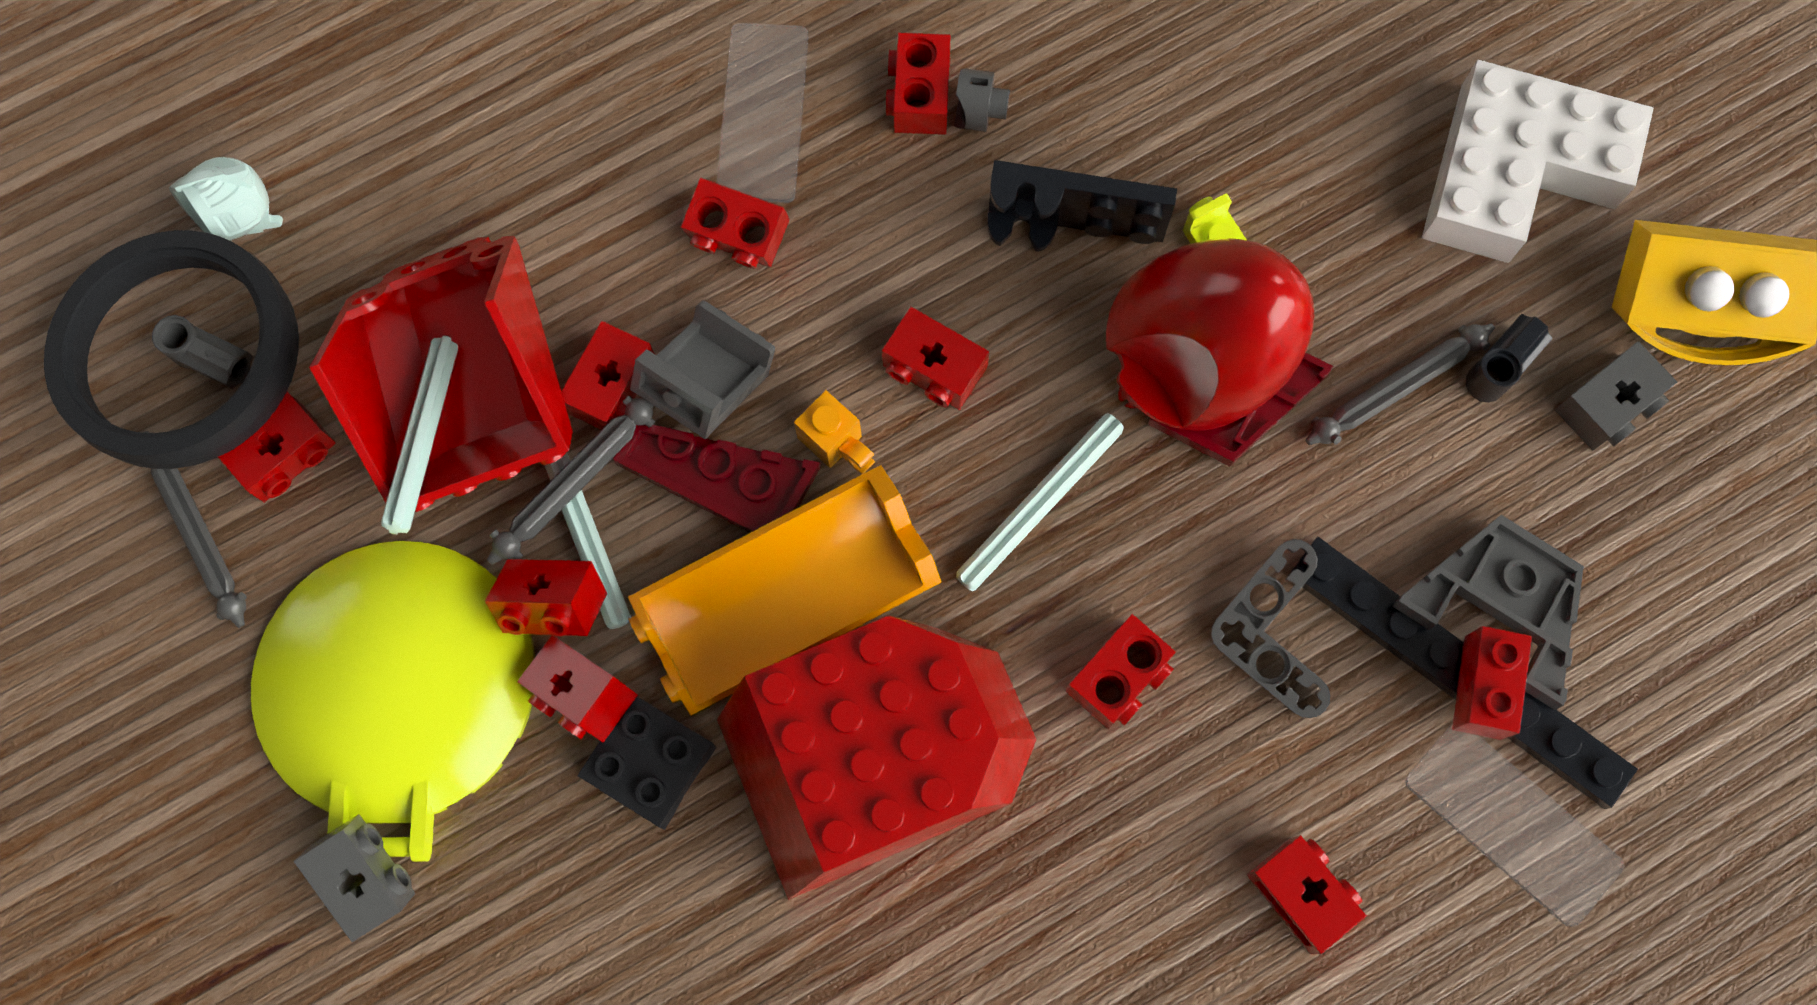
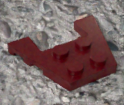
(1235, 439)

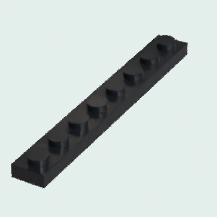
(1438, 657)

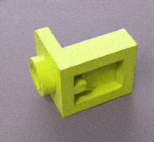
(1211, 220)

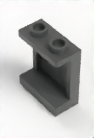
(704, 370)

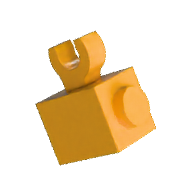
(833, 433)

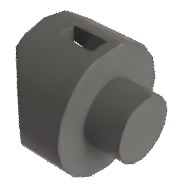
(979, 100)

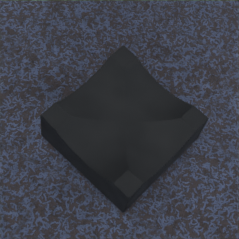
(648, 762)

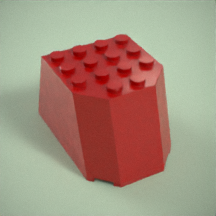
(874, 746)

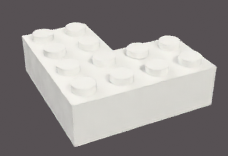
(1527, 136)

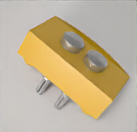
(1721, 288)

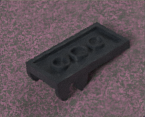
(1075, 201)

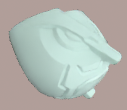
(225, 198)

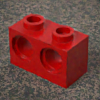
(919, 83)
(740, 214)
(1113, 666)

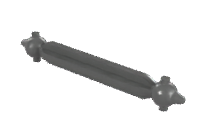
(1399, 384)
(571, 480)
(200, 545)

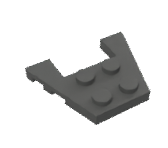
(1518, 584)

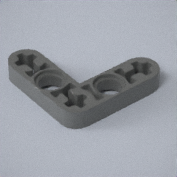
(1257, 621)

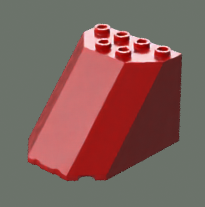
(503, 387)

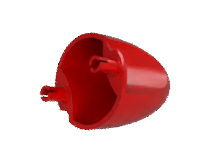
(1209, 332)

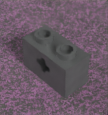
(1637, 382)
(352, 900)

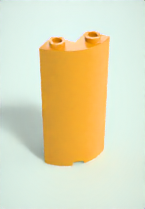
(783, 589)

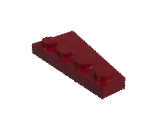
(719, 476)

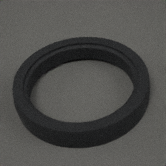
(115, 275)

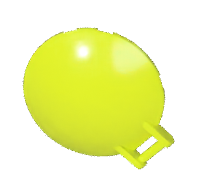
(390, 688)

